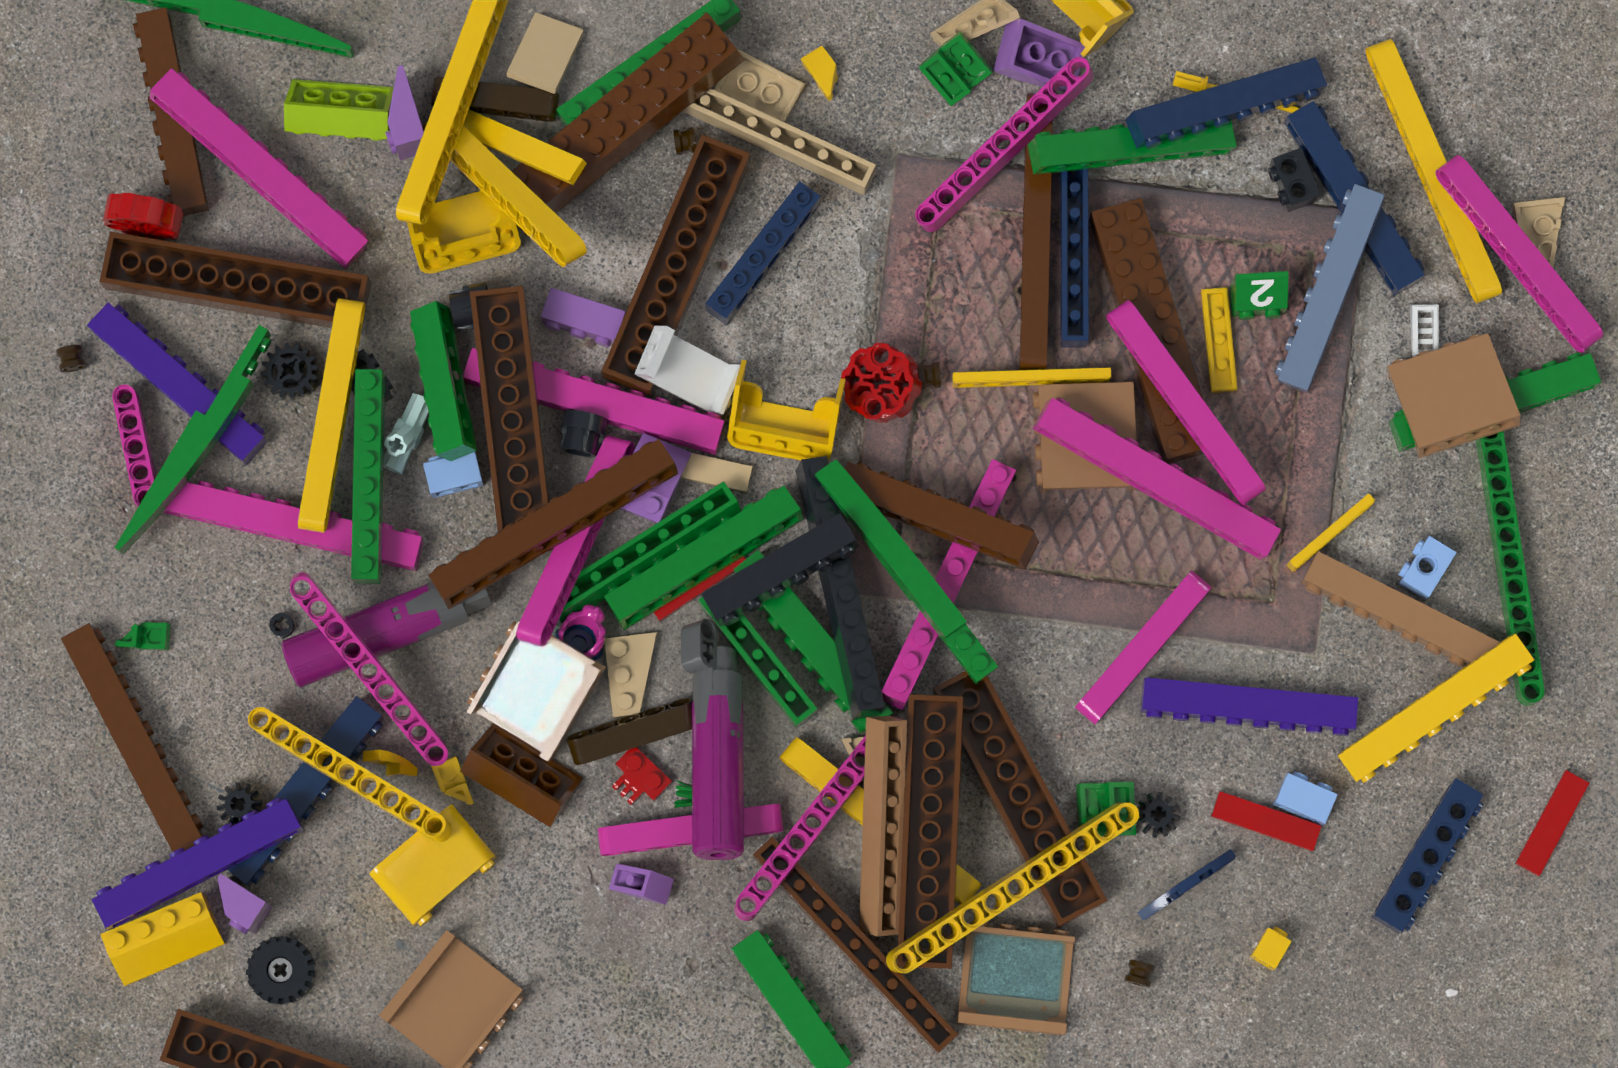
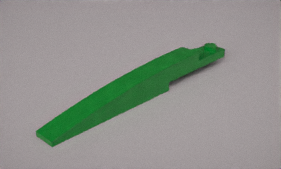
(254, 22)
(197, 441)
(907, 570)

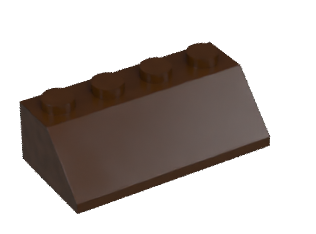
(521, 776)

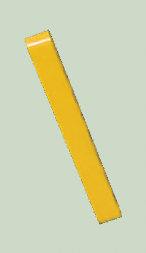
(516, 200)
(331, 415)
(818, 773)
(360, 779)

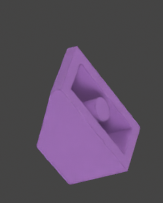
(641, 883)

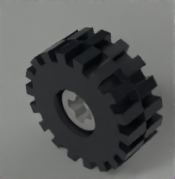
(299, 970)

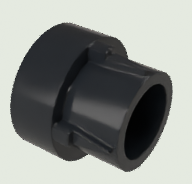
(461, 305)
(582, 433)

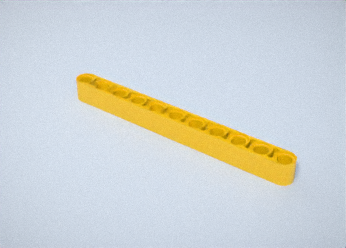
(450, 111)
(1427, 158)
(1000, 890)

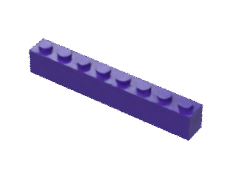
(171, 377)
(1249, 705)
(197, 863)

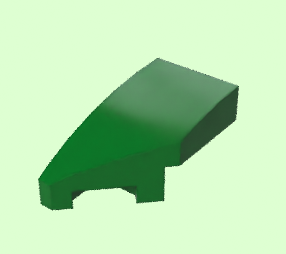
(147, 637)

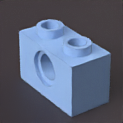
(1437, 556)

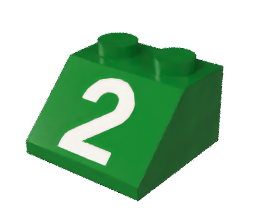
(1259, 295)

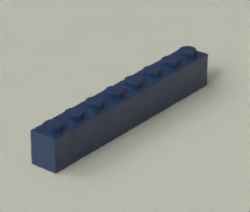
(1225, 103)
(1338, 174)
(1074, 259)
(309, 785)

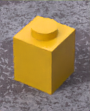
(1271, 947)

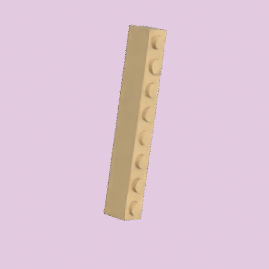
(783, 140)

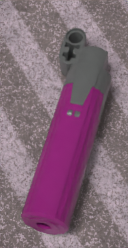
(382, 628)
(715, 744)

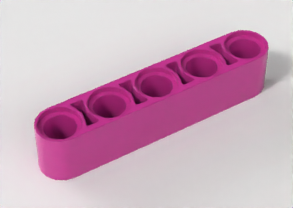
(131, 437)

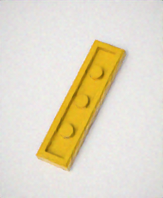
(1218, 340)
(1330, 533)

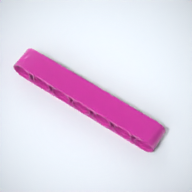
(1143, 647)
(678, 831)

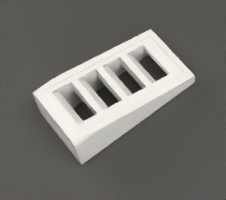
(1434, 330)

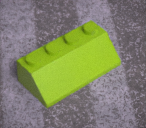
(337, 109)

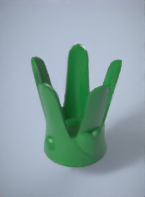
(685, 792)

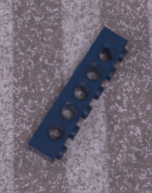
(762, 253)
(1456, 794)

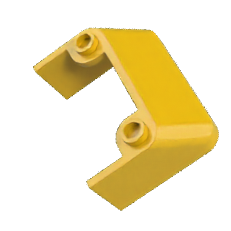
(1097, 19)
(781, 428)

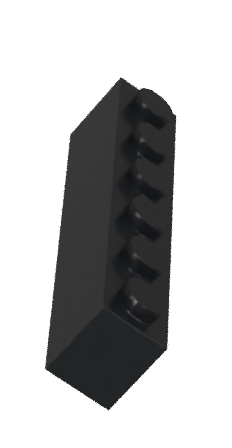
(780, 570)

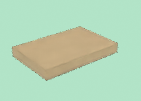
(545, 53)
(761, 87)

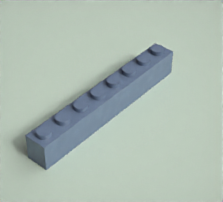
(1330, 289)

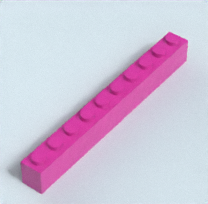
(258, 168)
(622, 409)
(1156, 478)
(280, 522)
(950, 579)

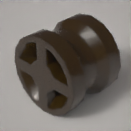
(684, 141)
(70, 358)
(929, 375)
(1139, 973)

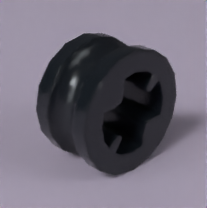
(285, 633)

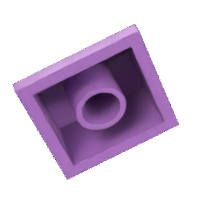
(242, 906)

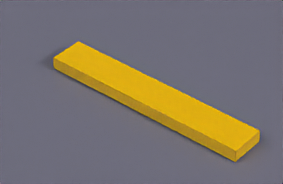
(524, 148)
(1030, 377)

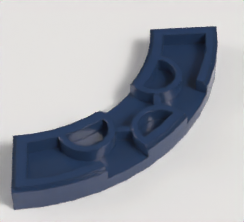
(1187, 884)

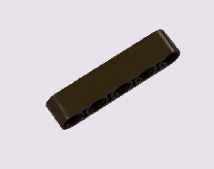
(510, 101)
(631, 731)

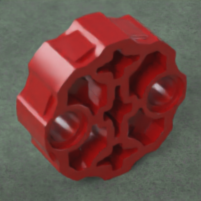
(143, 216)
(864, 401)

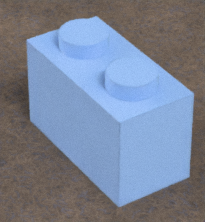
(453, 476)
(1305, 798)

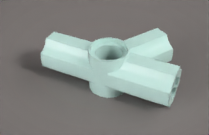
(406, 434)

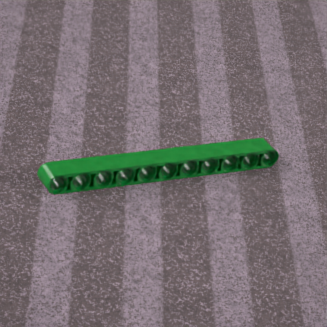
(1512, 549)

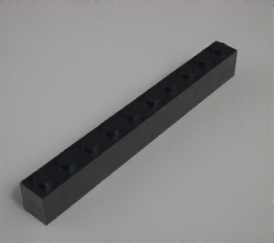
(842, 602)

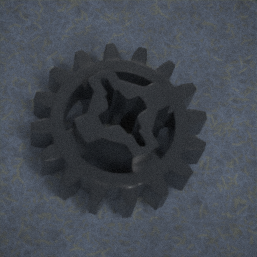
(282, 379)

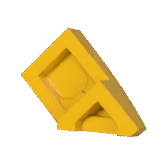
(822, 69)
(395, 764)
(452, 781)

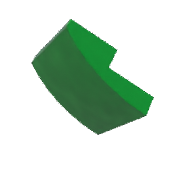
(955, 68)
(1097, 797)

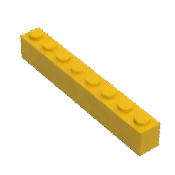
(1435, 707)

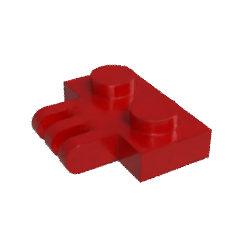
(640, 776)

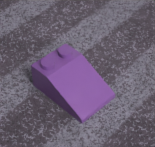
(1034, 53)
(403, 119)
(655, 503)

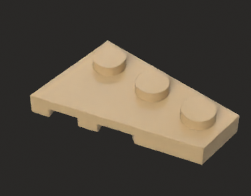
(977, 20)
(1540, 223)

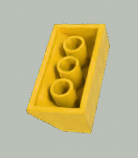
(162, 938)

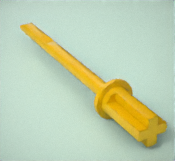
(1197, 84)

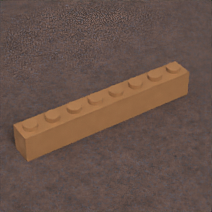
(1395, 611)
(882, 825)

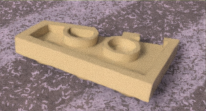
(628, 671)

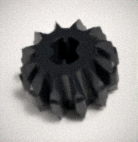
(242, 795)
(1164, 821)

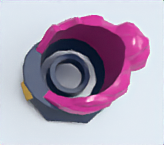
(584, 631)

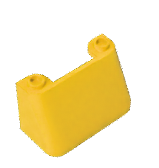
(463, 233)
(427, 871)

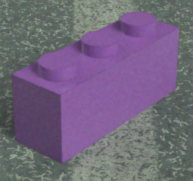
(582, 317)

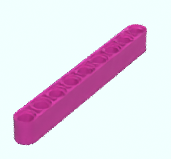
(1000, 157)
(1519, 253)
(1185, 402)
(566, 561)
(374, 681)
(804, 833)

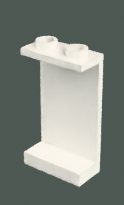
(687, 371)

